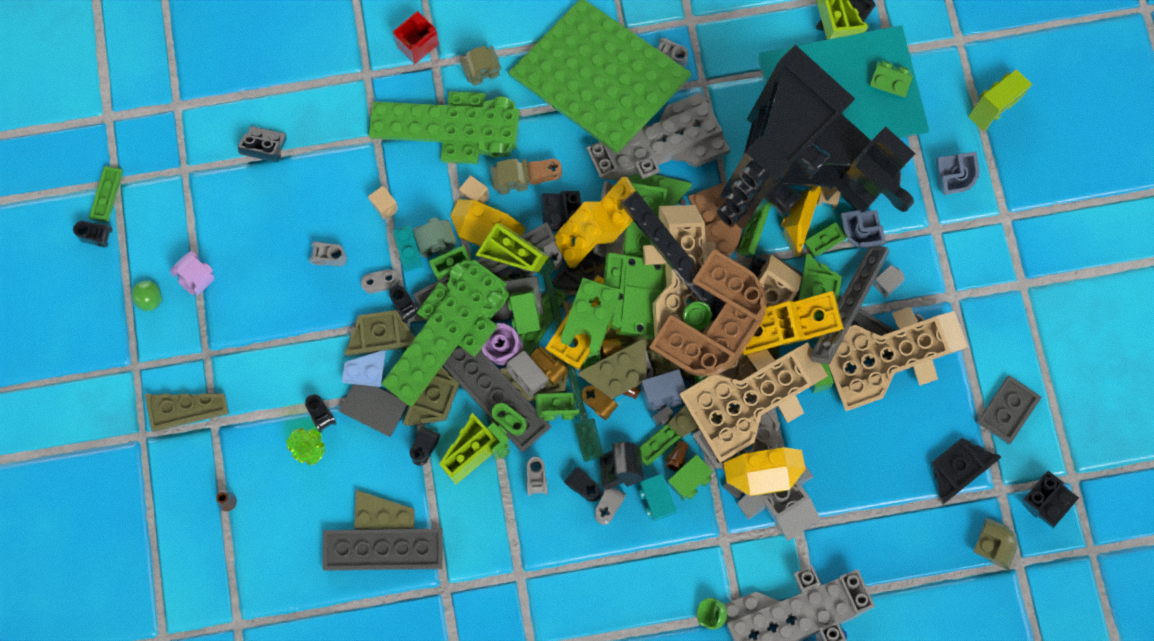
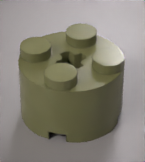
(480, 65)
(510, 176)

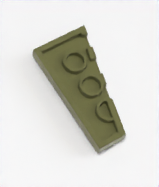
(176, 410)

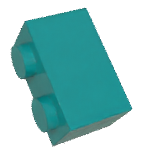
(407, 248)
(657, 498)

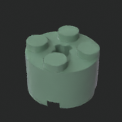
(434, 237)

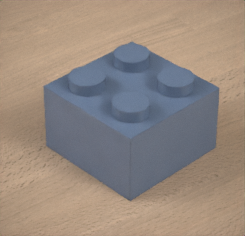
(663, 391)

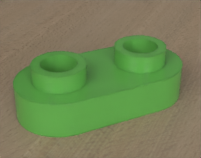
(511, 417)

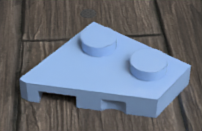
(365, 370)

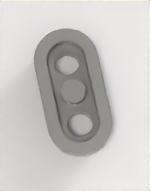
(380, 283)

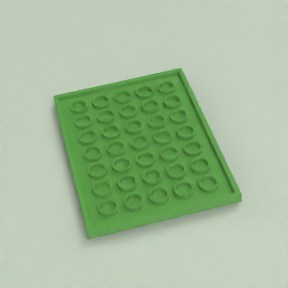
(599, 75)

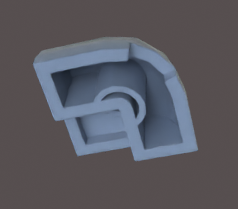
(957, 172)
(863, 228)

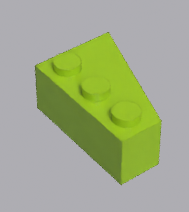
(840, 18)
(999, 98)
(510, 248)
(468, 450)

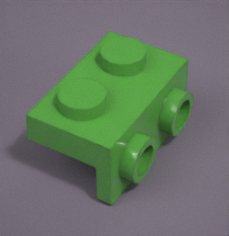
(891, 78)
(556, 406)
(502, 449)

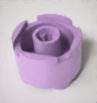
(192, 273)
(511, 348)

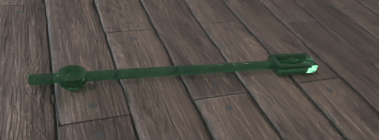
(586, 428)

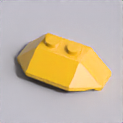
(799, 219)
(475, 221)
(765, 471)

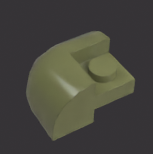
(996, 543)

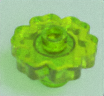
(306, 446)

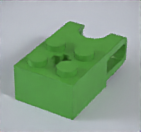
(591, 320)

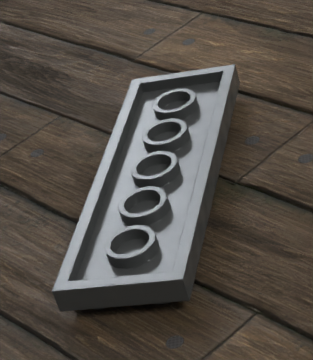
(382, 549)

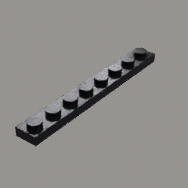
(669, 249)

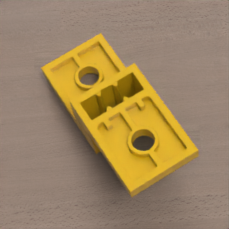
(595, 224)
(796, 322)
(572, 355)

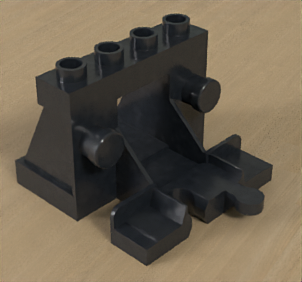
(807, 141)

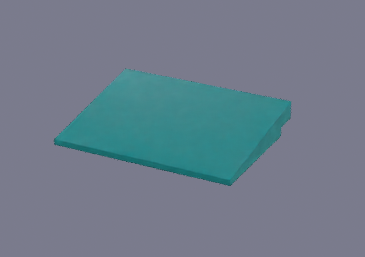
(852, 64)

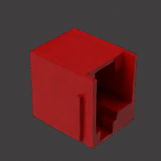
(416, 37)

